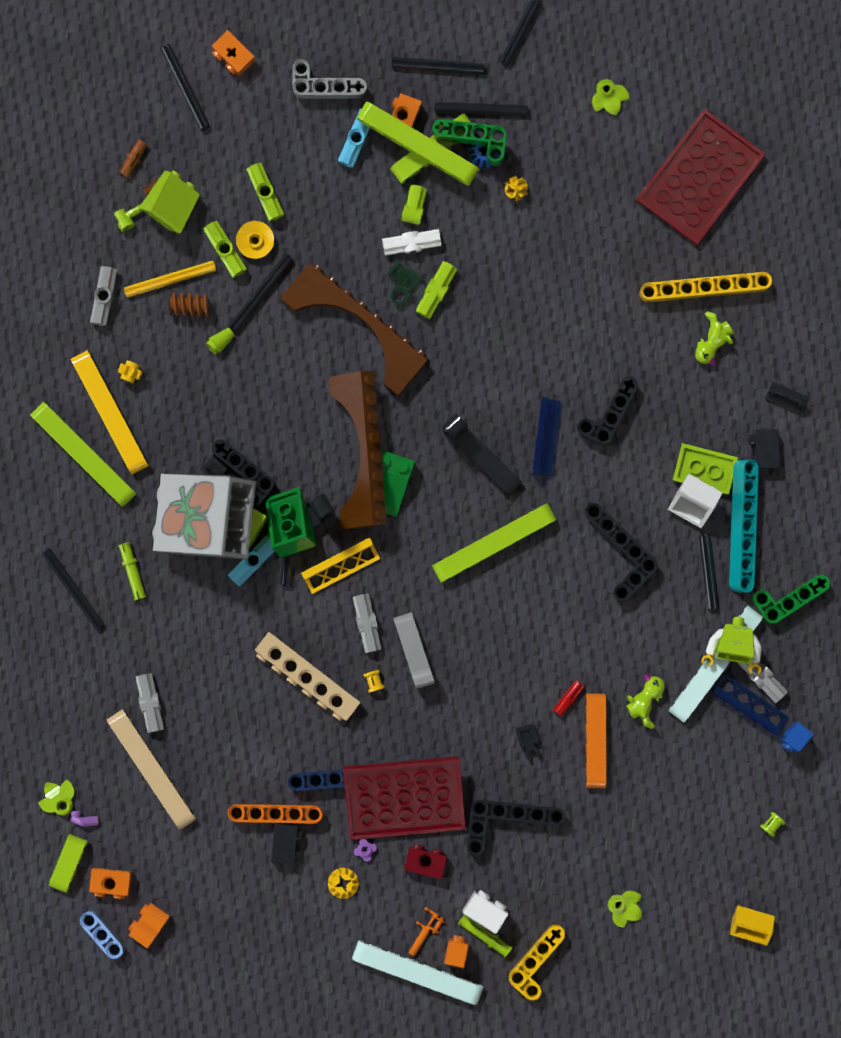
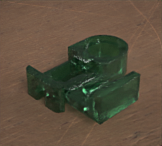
(407, 281)

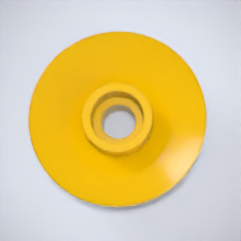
(252, 230)

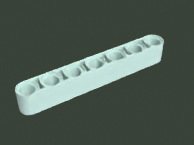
(707, 675)
(417, 973)

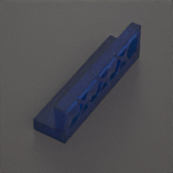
(546, 437)
(749, 712)

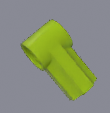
(414, 208)

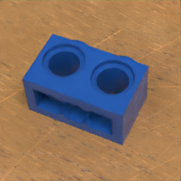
(795, 737)

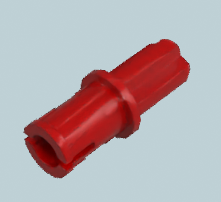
(568, 698)

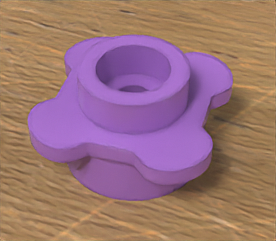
(370, 849)

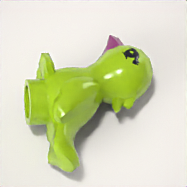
(718, 335)
(642, 702)

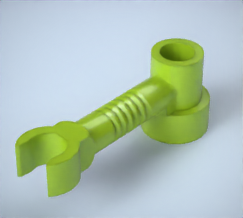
(125, 218)

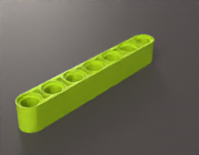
(417, 143)
(82, 454)
(494, 542)

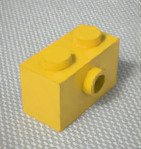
(758, 922)

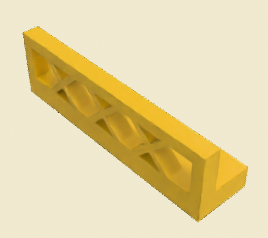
(348, 553)

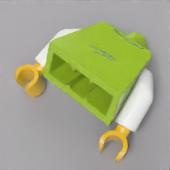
(735, 644)

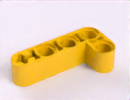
(539, 958)

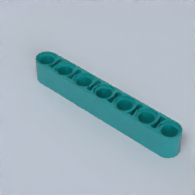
(744, 474)

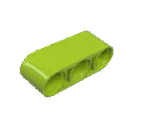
(67, 863)

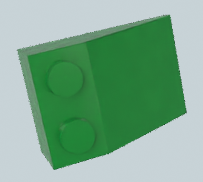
(395, 479)
(289, 523)

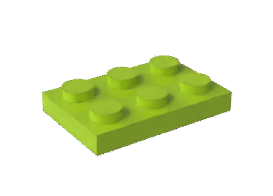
(706, 465)

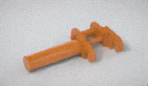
(425, 931)

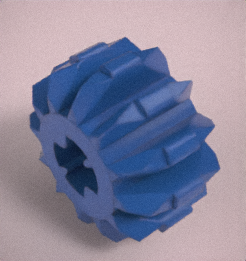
(475, 153)

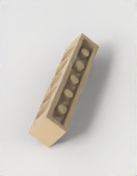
(271, 642)

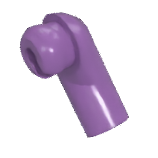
(83, 821)

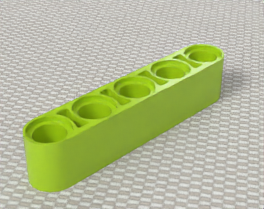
(411, 164)

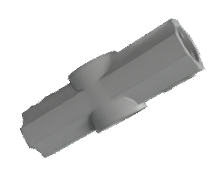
(105, 284)
(367, 623)
(766, 681)
(149, 703)

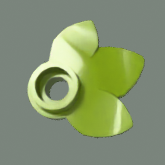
(611, 99)
(55, 796)
(627, 910)

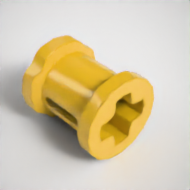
(374, 681)

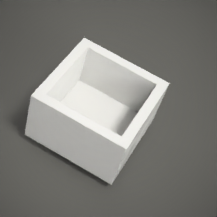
(695, 500)
(485, 911)

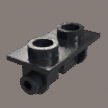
(786, 397)

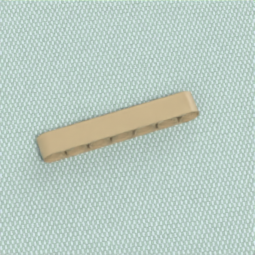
(150, 769)

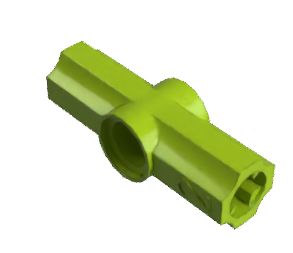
(270, 203)
(218, 239)
(436, 289)

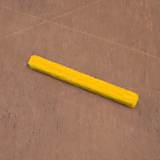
(169, 279)

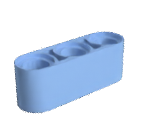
(93, 930)

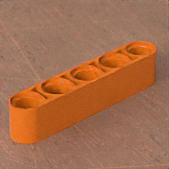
(596, 740)
(266, 817)

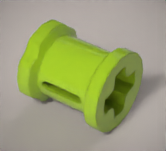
(772, 824)

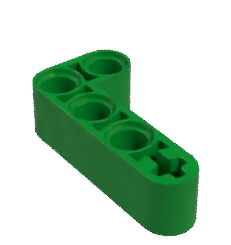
(469, 138)
(794, 596)

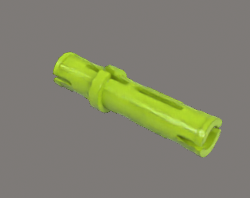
(132, 570)
(484, 935)

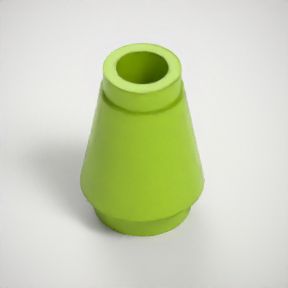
(220, 340)

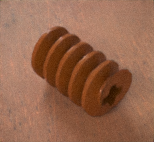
(189, 304)

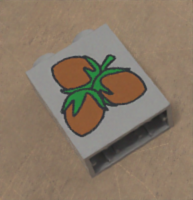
(204, 516)

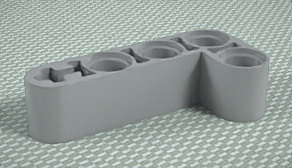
(329, 83)
(414, 650)

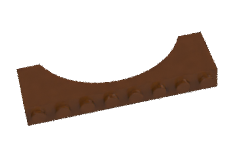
(316, 290)
(367, 503)

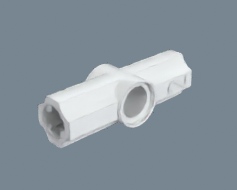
(411, 242)

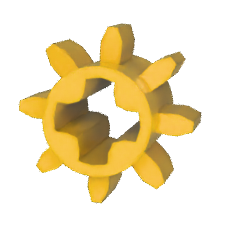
(516, 188)
(130, 371)

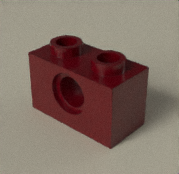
(413, 863)

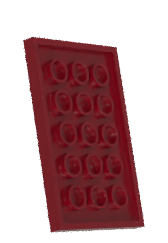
(700, 177)
(404, 798)

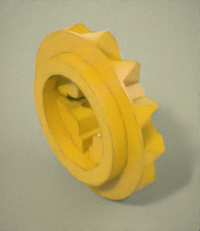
(346, 874)

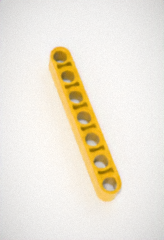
(715, 289)
(109, 412)

